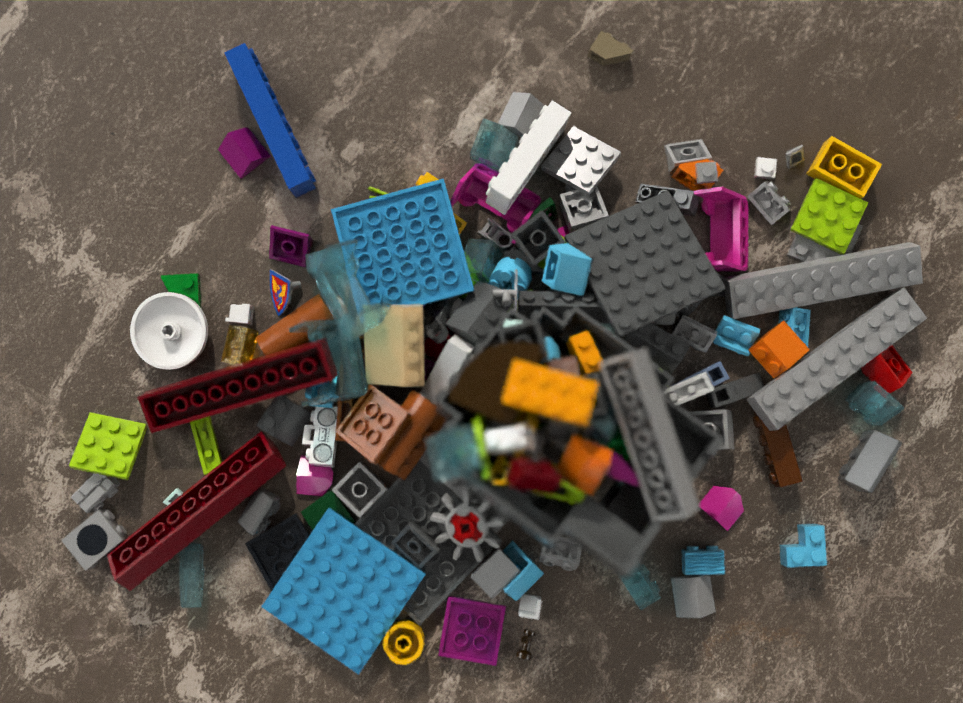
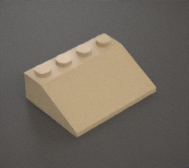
(396, 348)

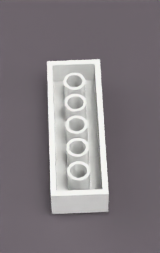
(527, 157)

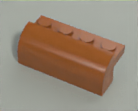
(278, 336)
(411, 441)

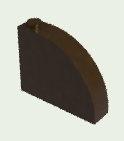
(485, 379)

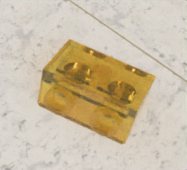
(239, 345)

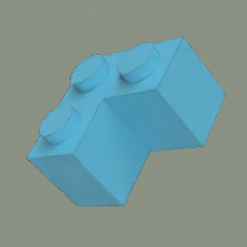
(809, 551)

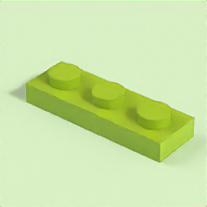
(206, 444)

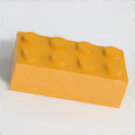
(549, 393)

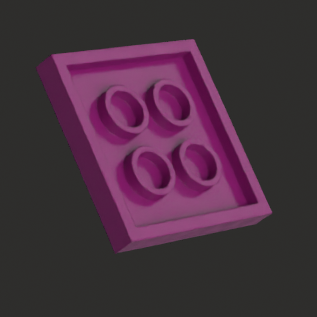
(472, 630)

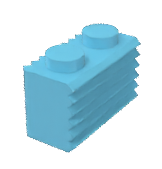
(703, 561)

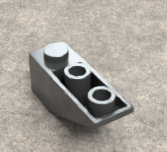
(684, 199)
(734, 390)

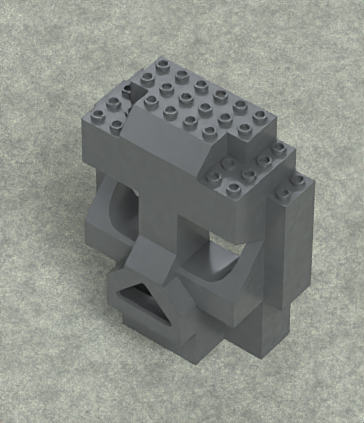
(621, 523)

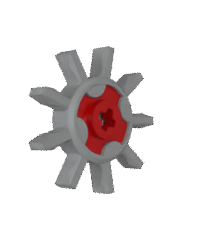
(460, 533)

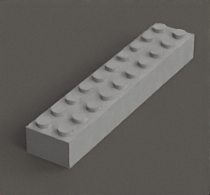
(823, 280)
(836, 359)

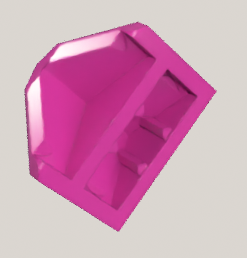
(313, 479)
(722, 505)

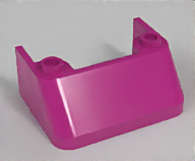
(473, 190)
(727, 228)

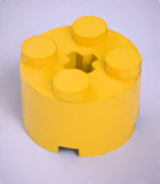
(393, 645)

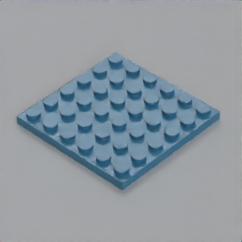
(406, 245)
(343, 590)

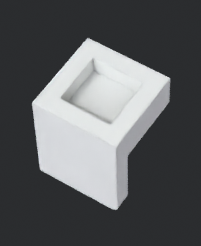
(241, 314)
(529, 606)

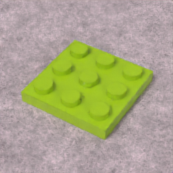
(829, 216)
(108, 446)

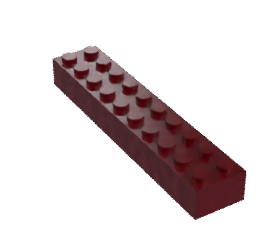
(238, 385)
(195, 511)

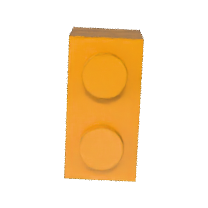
(585, 352)

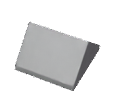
(520, 113)
(685, 152)
(495, 573)
(693, 596)

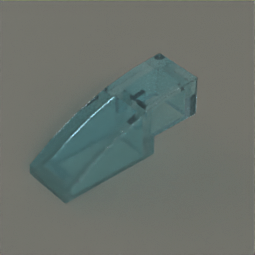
(191, 576)

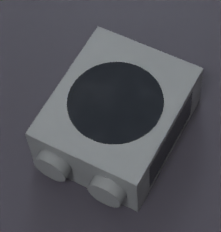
(95, 538)

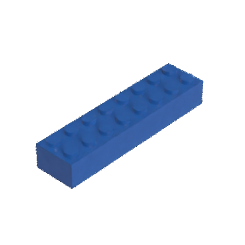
(271, 119)

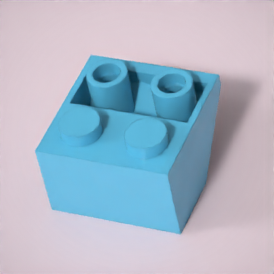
(566, 269)

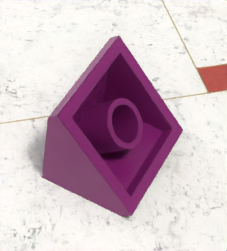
(243, 151)
(289, 245)

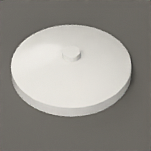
(169, 330)

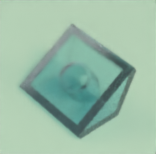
(482, 258)

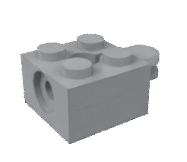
(581, 209)

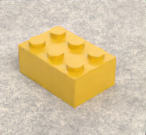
(844, 167)

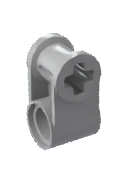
(495, 232)

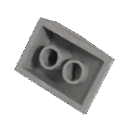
(720, 422)

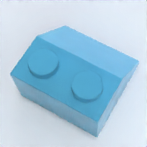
(529, 571)

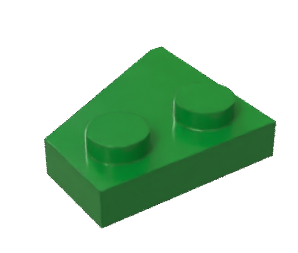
(184, 284)

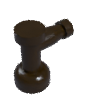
(524, 653)

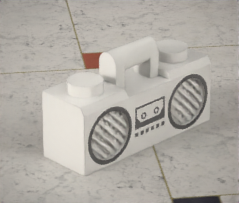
(324, 445)

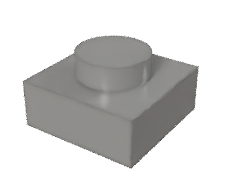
(706, 172)

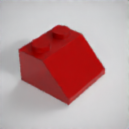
(888, 370)

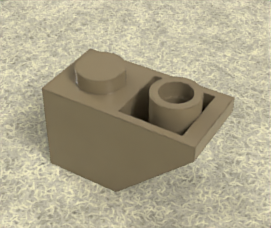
(608, 50)

